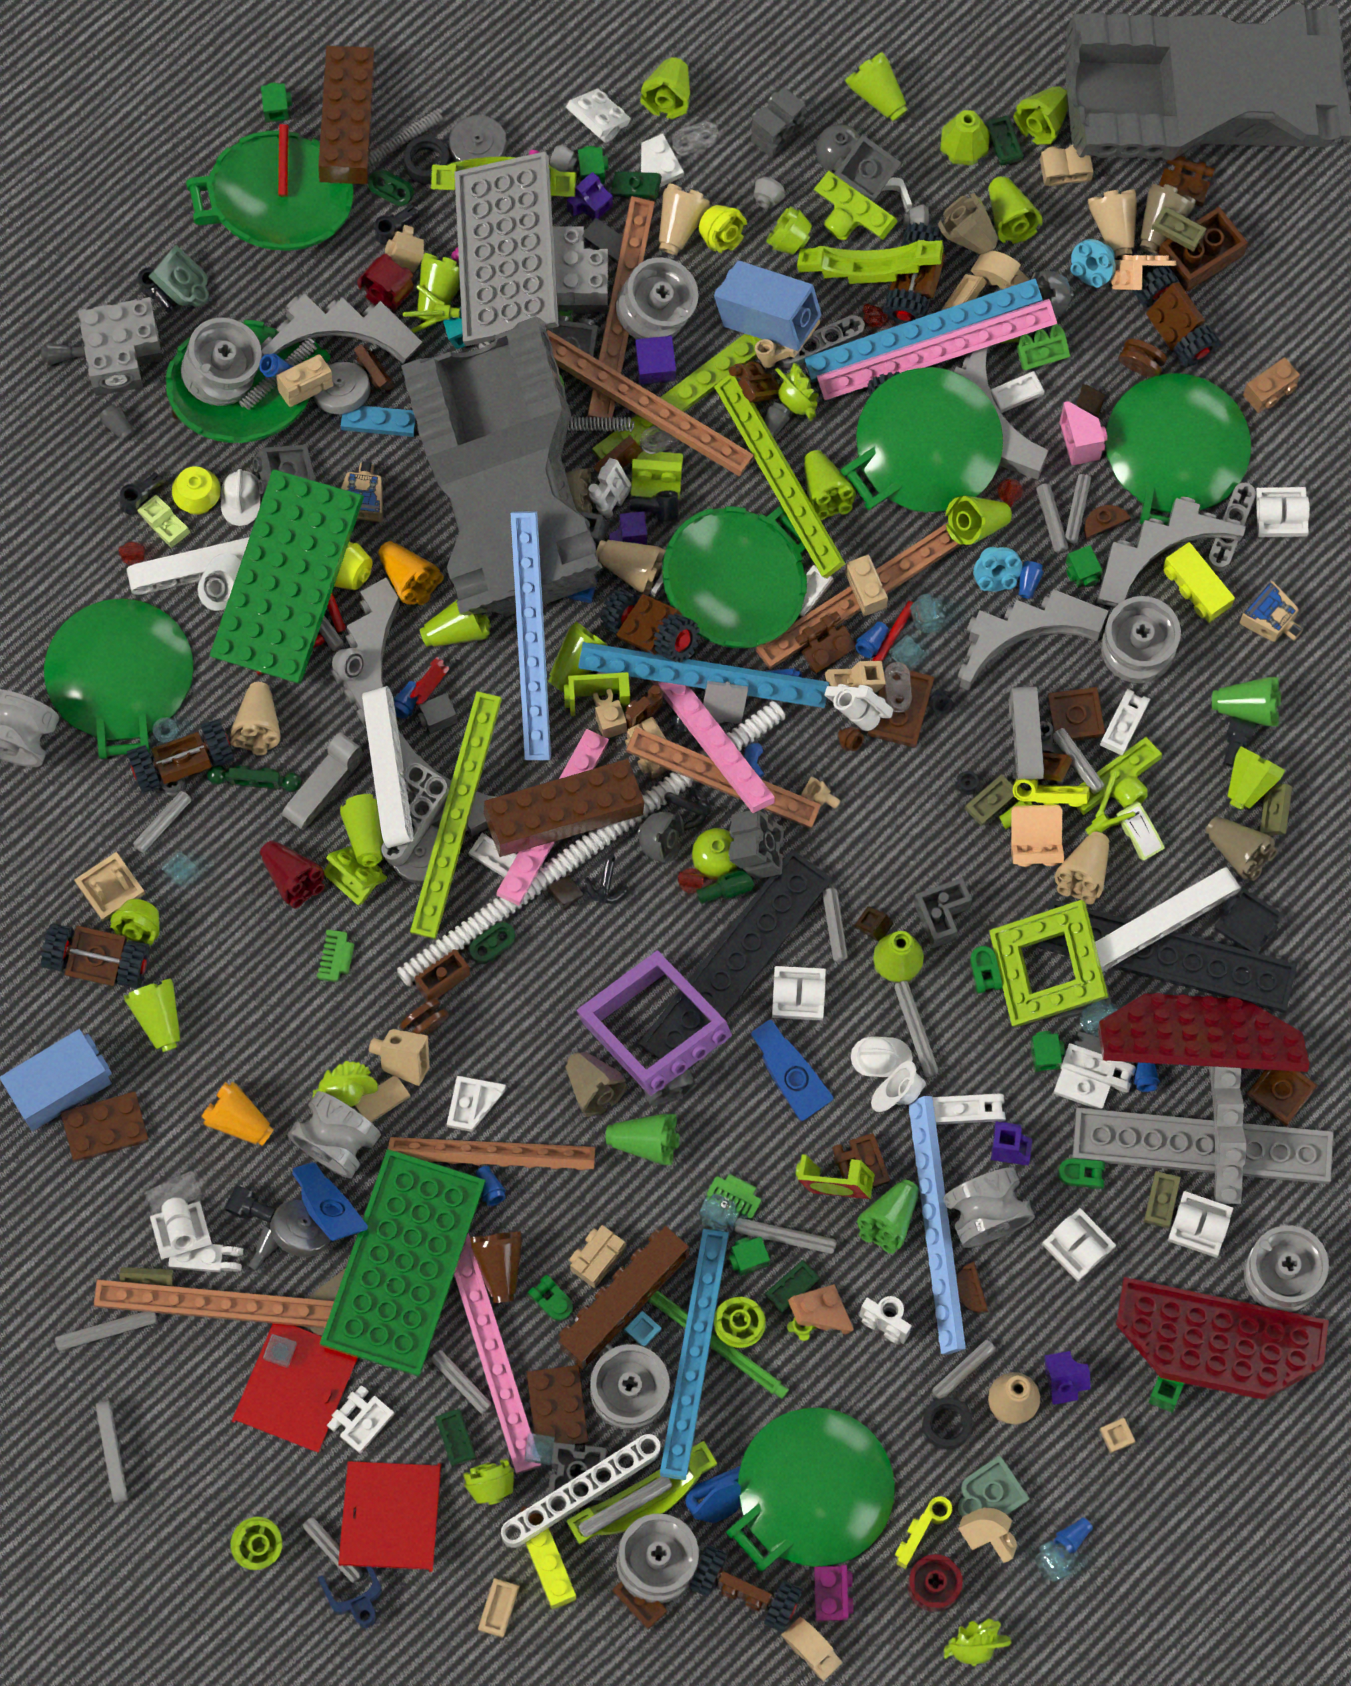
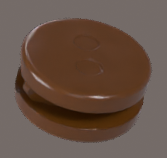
(1142, 357)
(425, 1018)

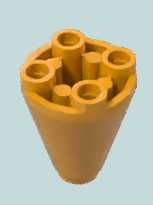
(409, 573)
(237, 1116)

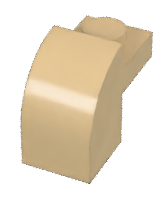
(998, 269)
(863, 673)
(989, 1526)
(812, 1648)

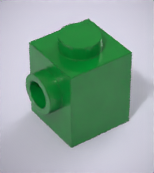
(275, 102)
(592, 160)
(1083, 567)
(1047, 1051)
(749, 1255)
(1166, 1394)

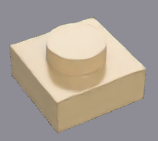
(1117, 1435)

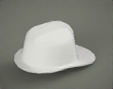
(240, 498)
(218, 581)
(879, 1056)
(899, 1088)

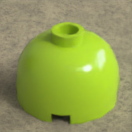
(711, 853)

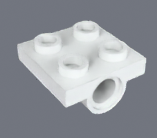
(599, 114)
(1282, 512)
(859, 705)
(798, 993)
(1200, 1224)
(180, 1228)
(1078, 1244)
(894, 1327)

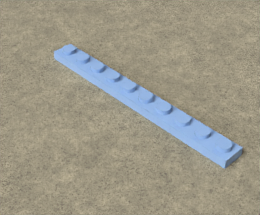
(531, 635)
(936, 1226)

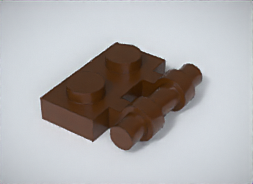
(1188, 185)
(754, 382)
(830, 647)
(643, 709)
(866, 1150)

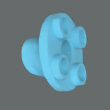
(1093, 262)
(997, 569)

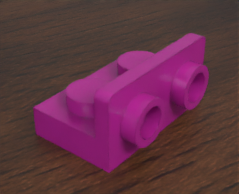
(832, 1593)

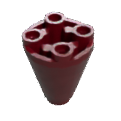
(292, 873)

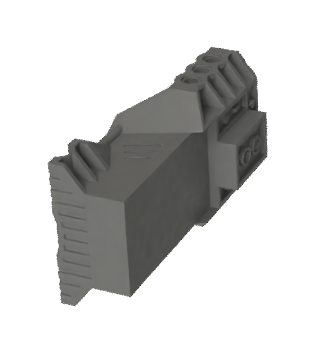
(1201, 79)
(495, 447)

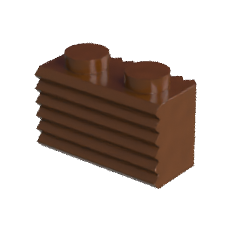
(442, 975)

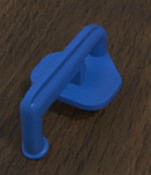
(720, 1498)

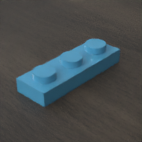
(380, 421)

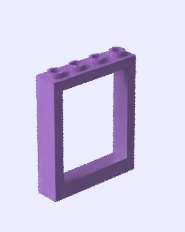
(677, 1060)

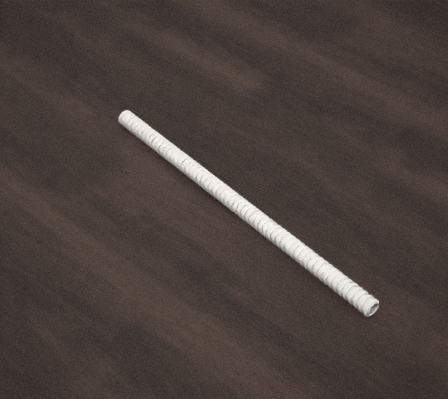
(578, 853)

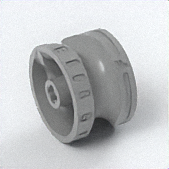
(657, 299)
(221, 361)
(1140, 639)
(21, 727)
(334, 1134)
(988, 1207)
(1272, 1257)
(637, 1368)
(648, 1540)

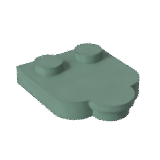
(181, 279)
(992, 1488)

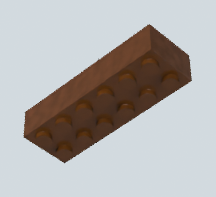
(346, 115)
(563, 807)
(624, 1297)

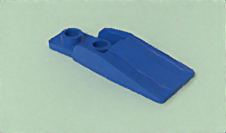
(791, 1072)
(327, 1204)

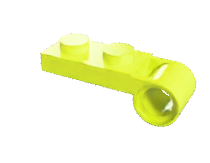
(1051, 795)
(918, 1528)

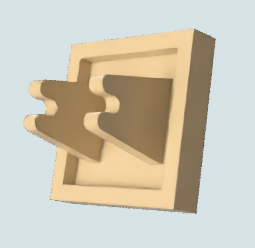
(109, 886)

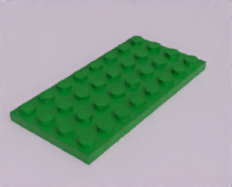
(286, 576)
(403, 1263)

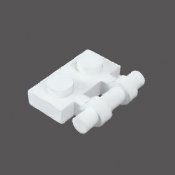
(612, 488)
(366, 1423)

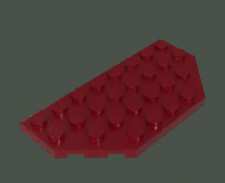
(1201, 1034)
(1220, 1339)

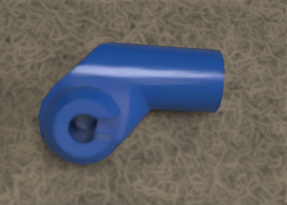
(751, 755)

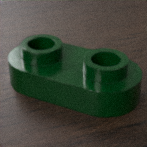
(392, 189)
(490, 942)

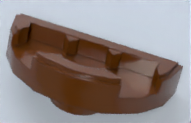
(1104, 519)
(970, 1289)

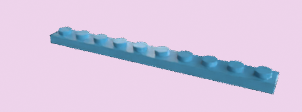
(925, 328)
(697, 673)
(694, 1355)

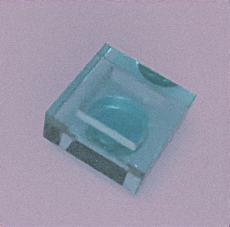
(906, 652)
(180, 869)
(279, 1350)
(539, 1449)

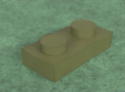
(1178, 228)
(991, 800)
(1276, 810)
(1162, 1199)
(147, 1276)

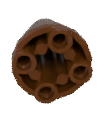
(499, 1263)

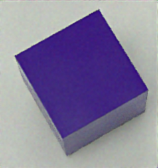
(655, 360)

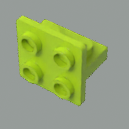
(656, 473)
(351, 876)

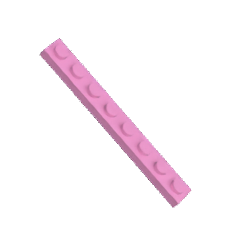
(717, 745)
(530, 861)

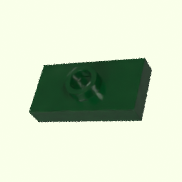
(1004, 140)
(636, 184)
(794, 1283)
(455, 1437)

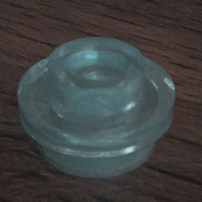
(162, 722)

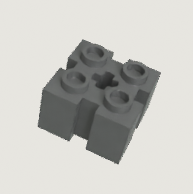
(777, 121)
(756, 844)
(568, 1460)

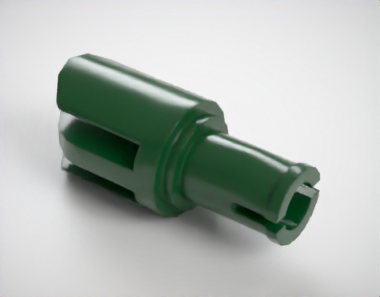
(727, 886)

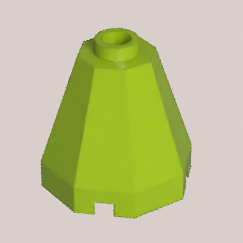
(667, 89)
(1042, 114)
(965, 138)
(1251, 778)

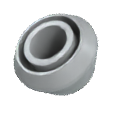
(563, 159)
(768, 192)
(916, 214)
(348, 663)

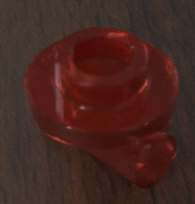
(874, 315)
(1010, 491)
(132, 553)
(690, 880)

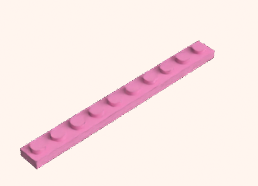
(938, 348)
(493, 1358)

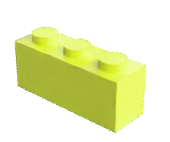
(1198, 582)
(550, 1569)

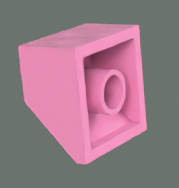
(1082, 434)

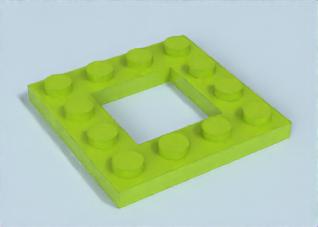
(1089, 982)

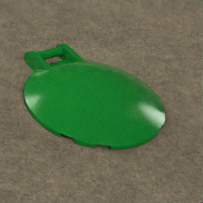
(247, 200)
(233, 422)
(926, 441)
(1177, 441)
(736, 575)
(118, 671)
(813, 1489)

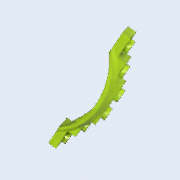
(444, 177)
(870, 265)
(700, 1462)

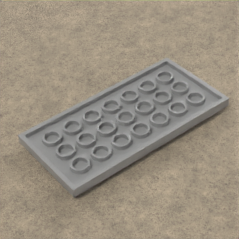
(505, 246)

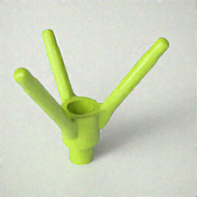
(440, 313)
(1102, 821)

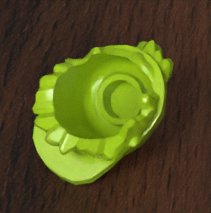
(797, 392)
(348, 1083)
(976, 1642)

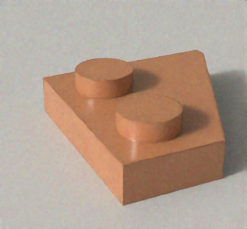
(821, 1309)

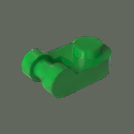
(983, 961)
(1072, 1173)
(559, 1306)

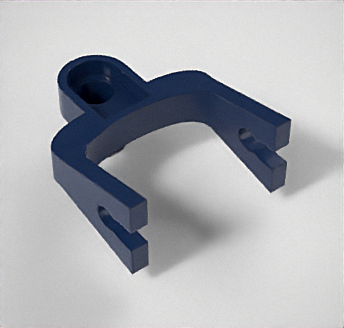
(358, 1605)

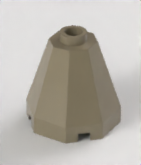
(969, 225)
(594, 1083)

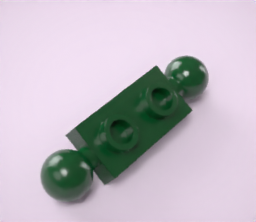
(244, 776)

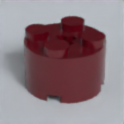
(386, 282)
(946, 1573)

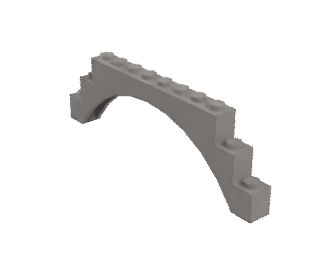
(370, 636)

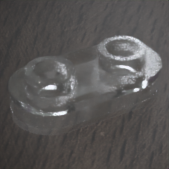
(693, 137)
(660, 438)
(898, 688)

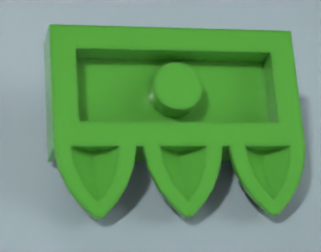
(1043, 348)

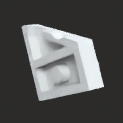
(472, 1102)

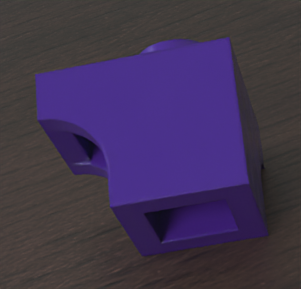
(590, 198)
(631, 529)
(1010, 1144)
(1065, 1377)

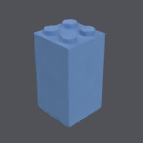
(767, 305)
(57, 1079)

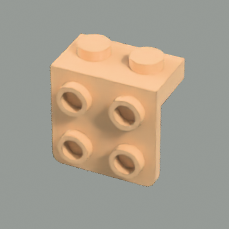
(1129, 270)
(1036, 835)

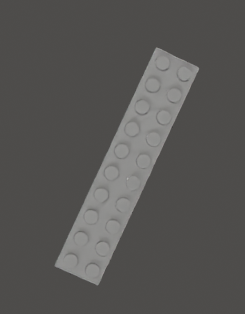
(1190, 1145)

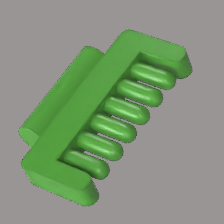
(341, 956)
(740, 1190)

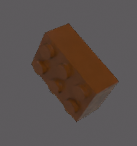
(1216, 250)

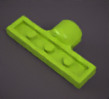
(852, 209)
(1127, 787)

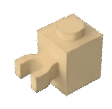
(406, 249)
(609, 715)

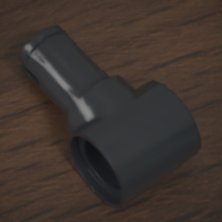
(393, 222)
(155, 291)
(139, 492)
(662, 504)
(1238, 735)
(244, 1203)

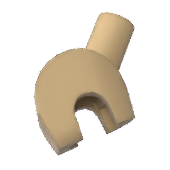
(819, 793)

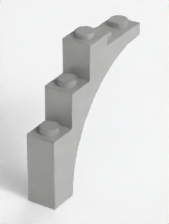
(377, 327)
(1018, 452)
(1183, 526)
(1057, 615)
(1229, 1134)

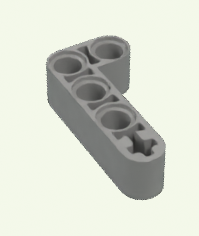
(1026, 732)
(324, 782)
(419, 822)

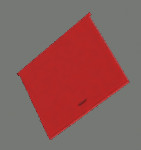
(295, 1399)
(392, 1515)

